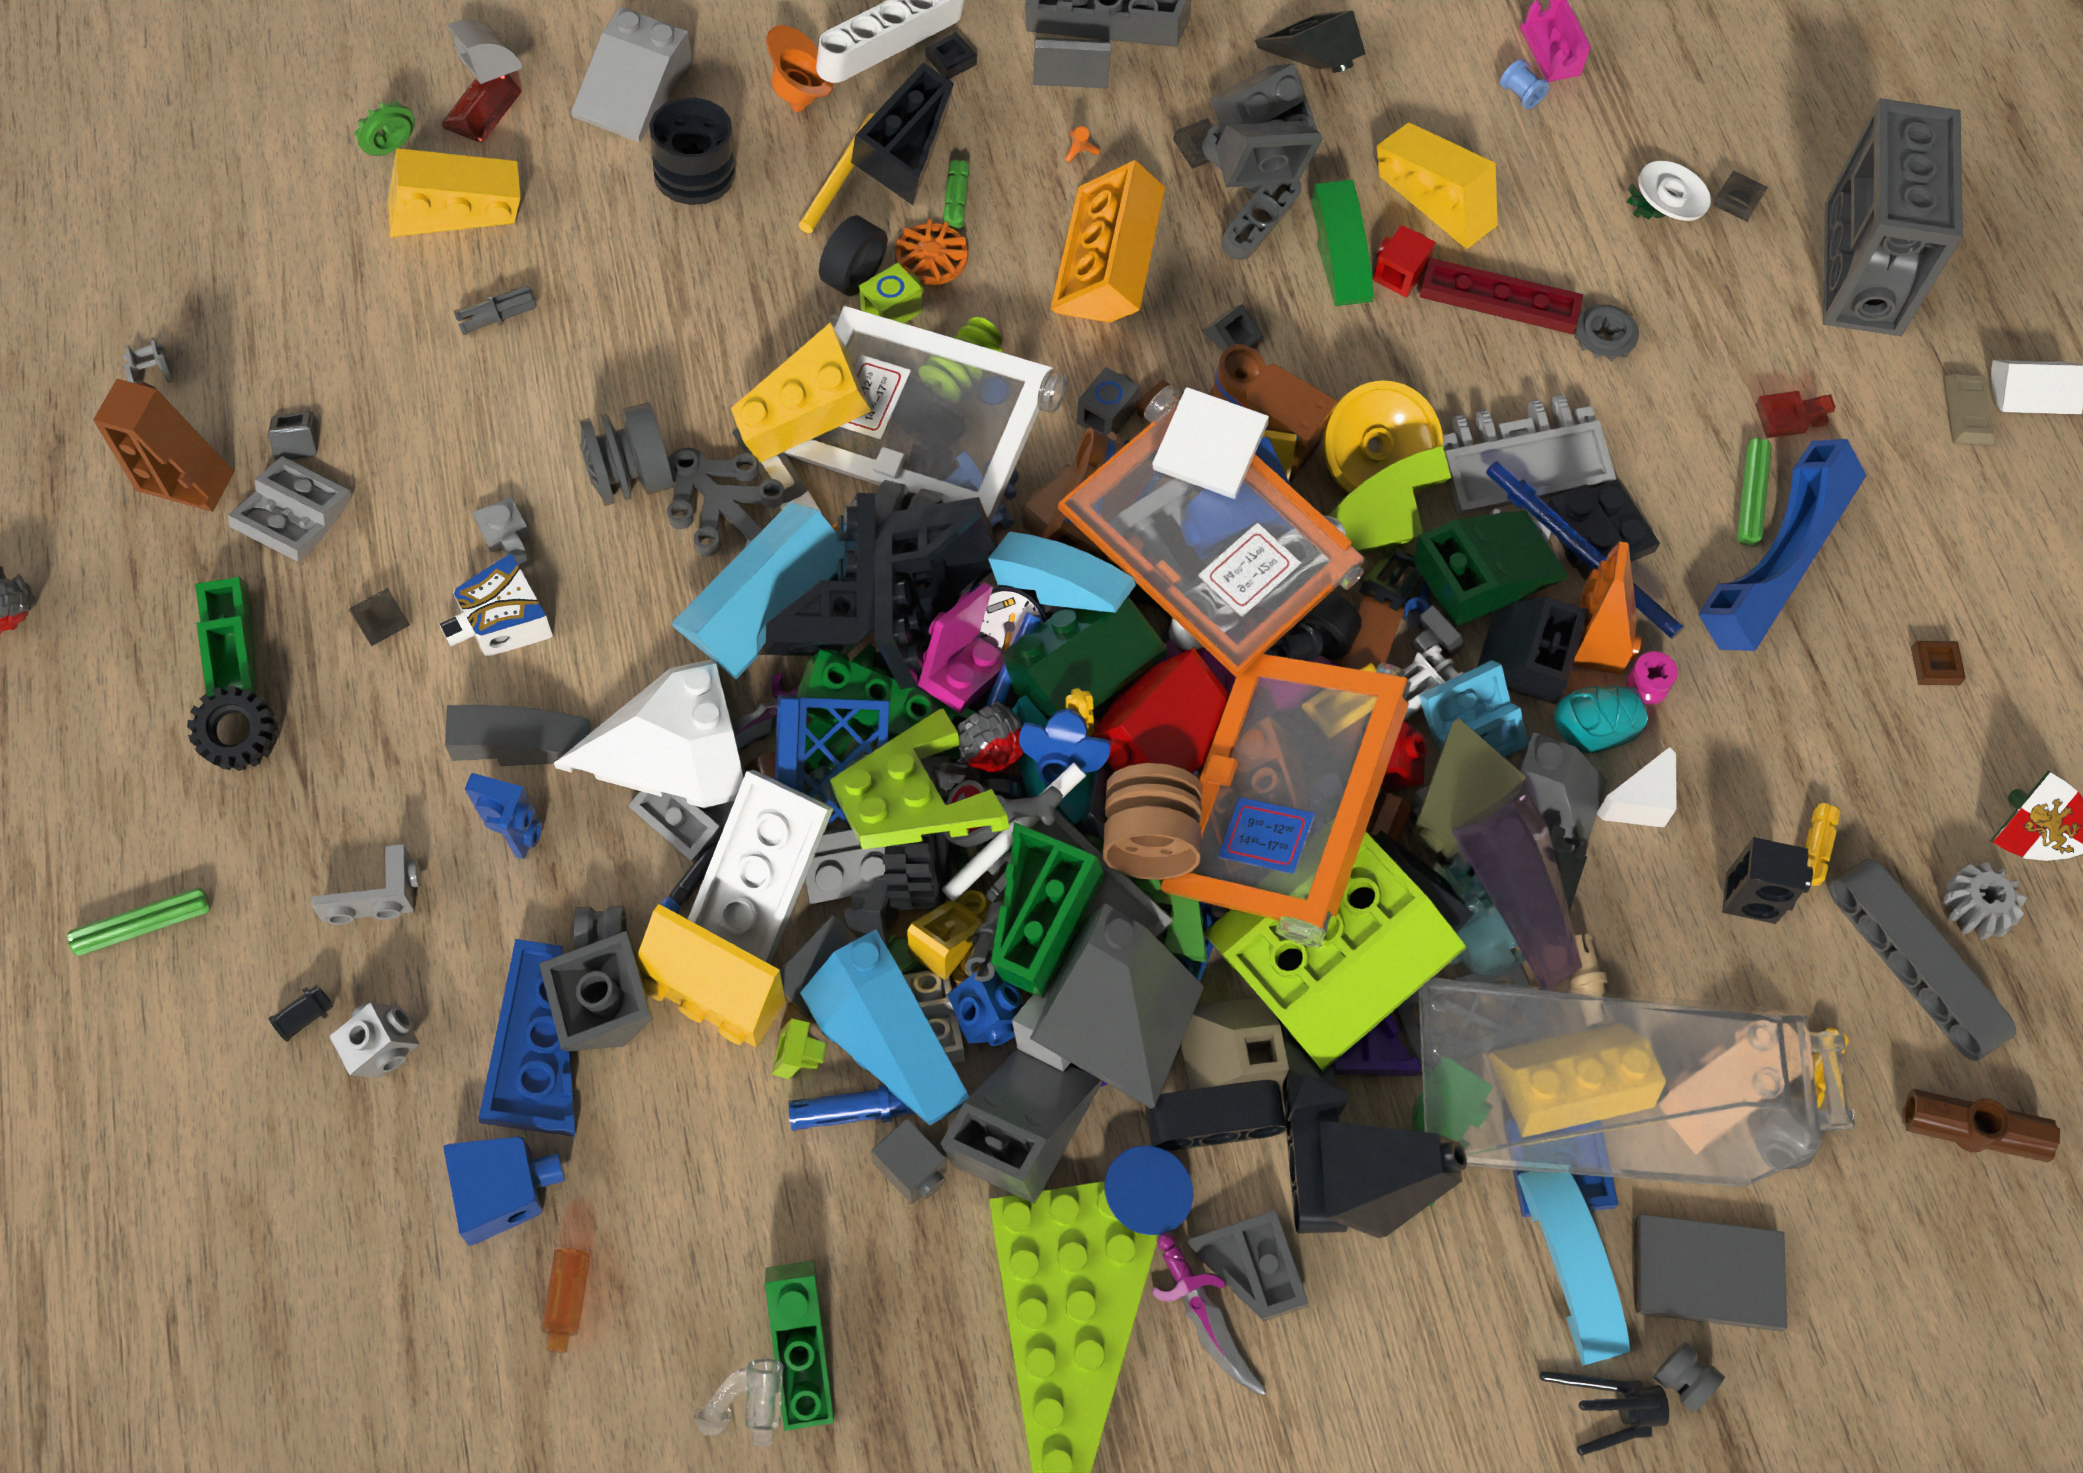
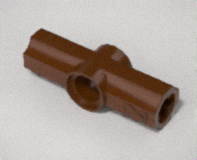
(2006, 1129)

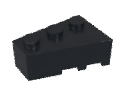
(904, 132)

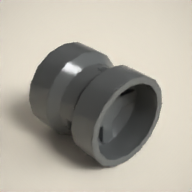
(594, 925)
(1689, 1377)

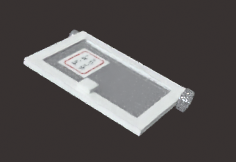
(940, 410)

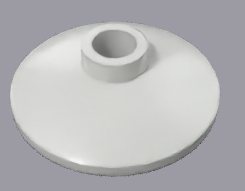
(1674, 190)

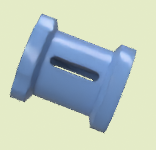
(1524, 84)

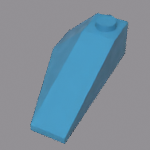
(875, 1018)

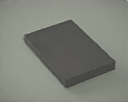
(1710, 1273)

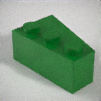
(1042, 907)

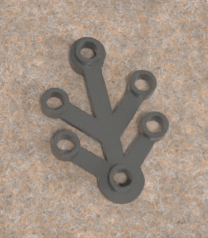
(718, 498)

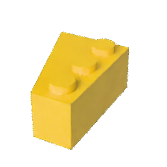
(450, 192)
(802, 398)

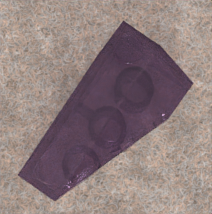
(1520, 873)

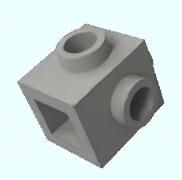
(375, 1039)

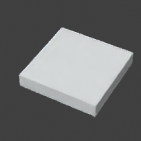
(1210, 443)

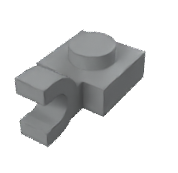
(503, 528)

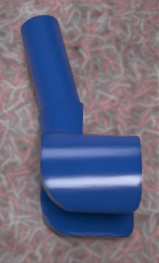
(1419, 603)

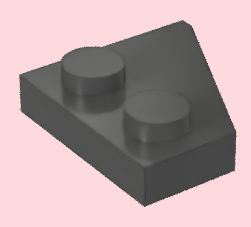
(1255, 1264)

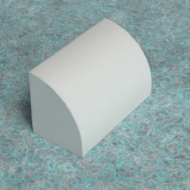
(2037, 386)

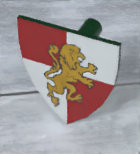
(2045, 821)

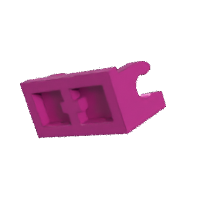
(1556, 40)

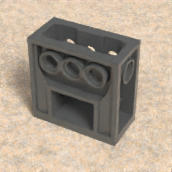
(1893, 217)

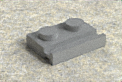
(842, 867)

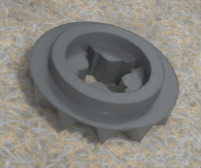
(1616, 323)

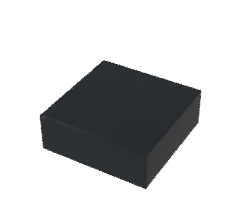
(951, 55)

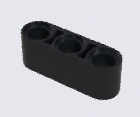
(1216, 1115)

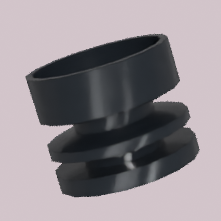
(692, 150)

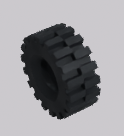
(917, 872)

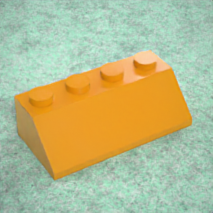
(1109, 245)

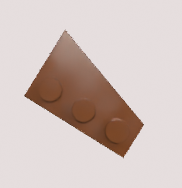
(160, 447)

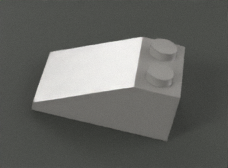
(632, 73)

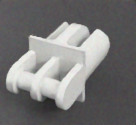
(1425, 677)

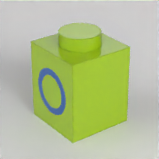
(892, 294)

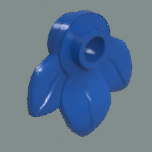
(1061, 744)

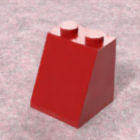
(1165, 715)

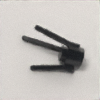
(1637, 1405)

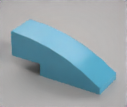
(1059, 573)

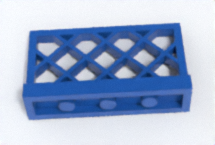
(791, 739)

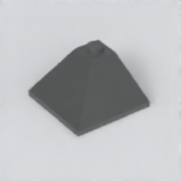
(1119, 1005)

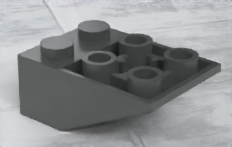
(1020, 1123)

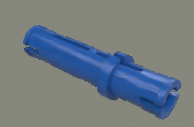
(846, 1108)

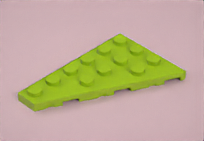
(1070, 1308)

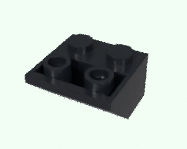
(1535, 645)

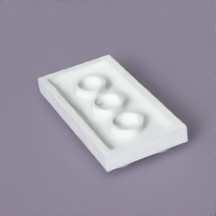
(760, 864)

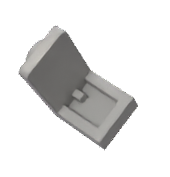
(384, 904)

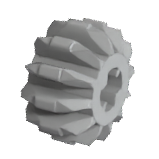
(1984, 901)

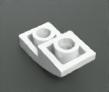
(932, 997)

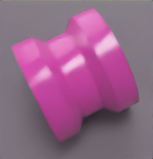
(1653, 687)

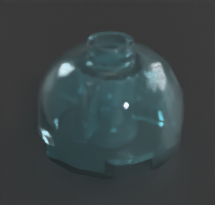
(1486, 938)

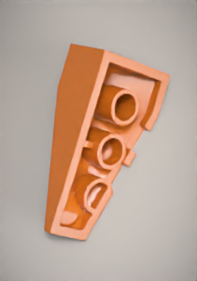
(1611, 619)

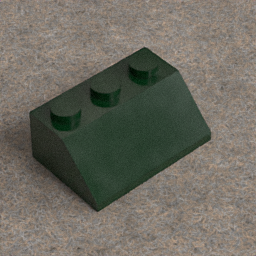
(1082, 651)

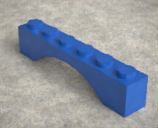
(1821, 489)

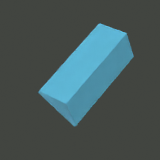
(759, 584)

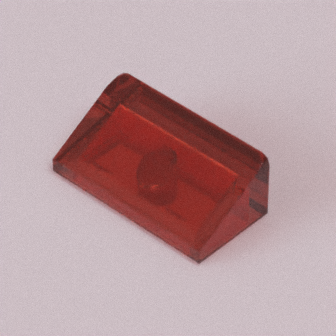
(482, 108)

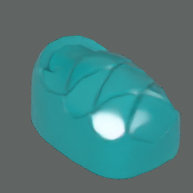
(1601, 717)

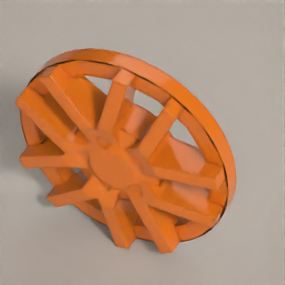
(932, 252)

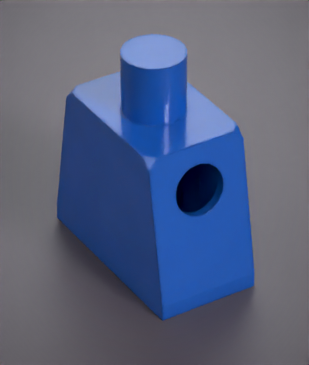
(497, 1184)

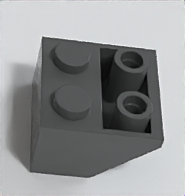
(1265, 97)

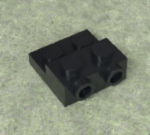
(1603, 519)

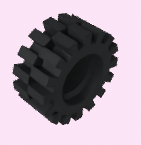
(217, 706)

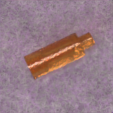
(565, 1297)

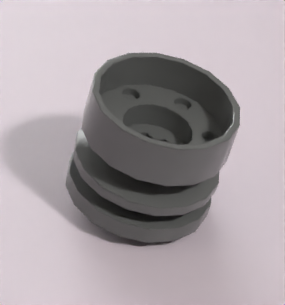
(626, 454)

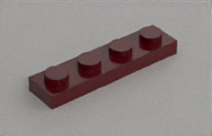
(1501, 296)

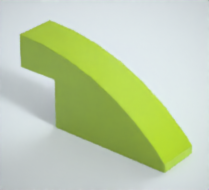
(1384, 506)

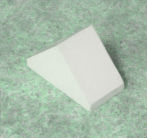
(1646, 796)

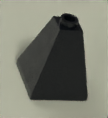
(1385, 1174)

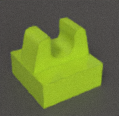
(797, 1050)

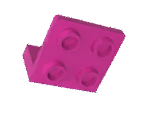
(958, 661)

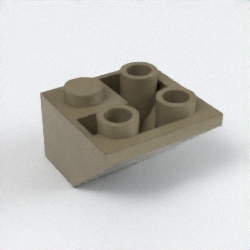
(1233, 1044)

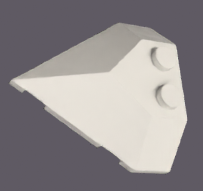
(668, 740)

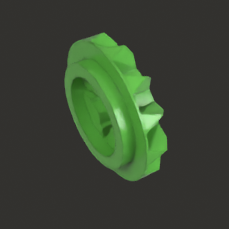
(397, 129)

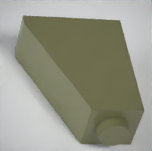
(1463, 784)

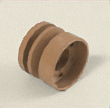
(1153, 821)

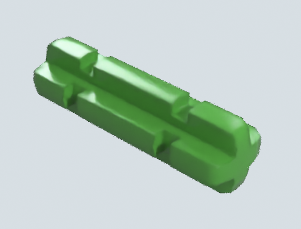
(956, 193)

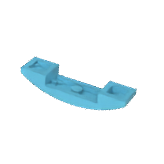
(1580, 1263)

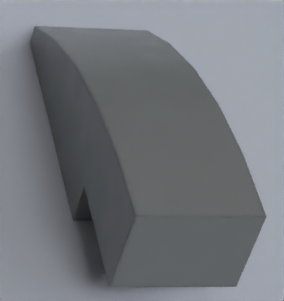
(511, 734)

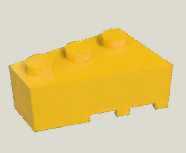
(1442, 181)

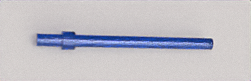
(1524, 496)

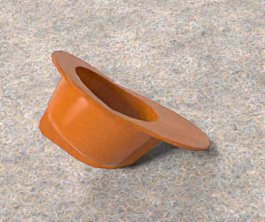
(794, 67)

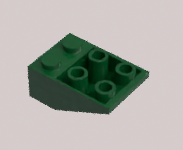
(1485, 563)

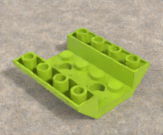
(1361, 971)

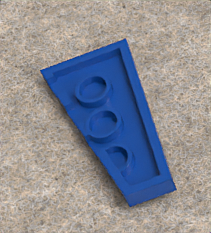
(528, 1070)

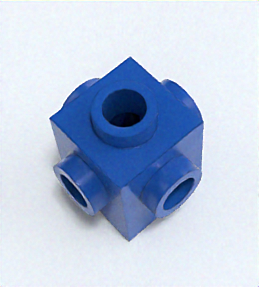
(986, 1009)

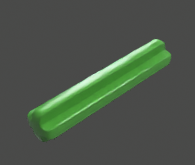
(1754, 492)
(138, 921)

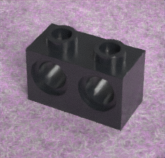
(1766, 880)

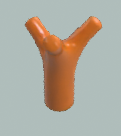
(1080, 143)

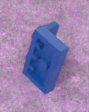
(506, 811)

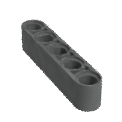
(1922, 959)

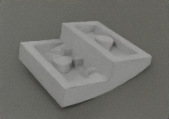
(290, 509)
(682, 824)

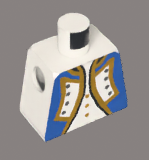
(497, 611)

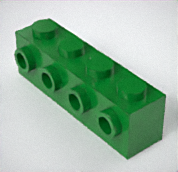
(834, 676)

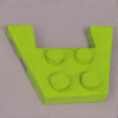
(894, 799)

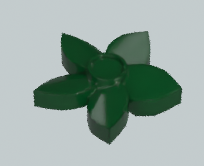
(1643, 208)

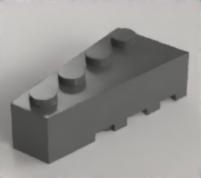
(1119, 20)

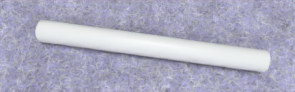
(1004, 839)

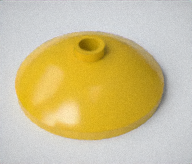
(1383, 411)

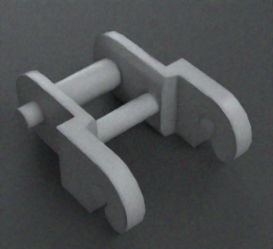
(132, 367)

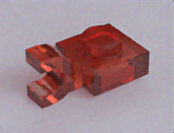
(1790, 415)

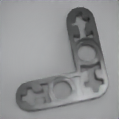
(1262, 199)

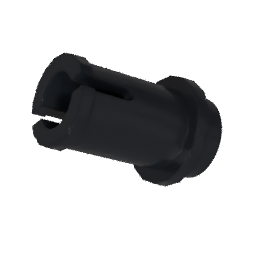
(301, 1012)

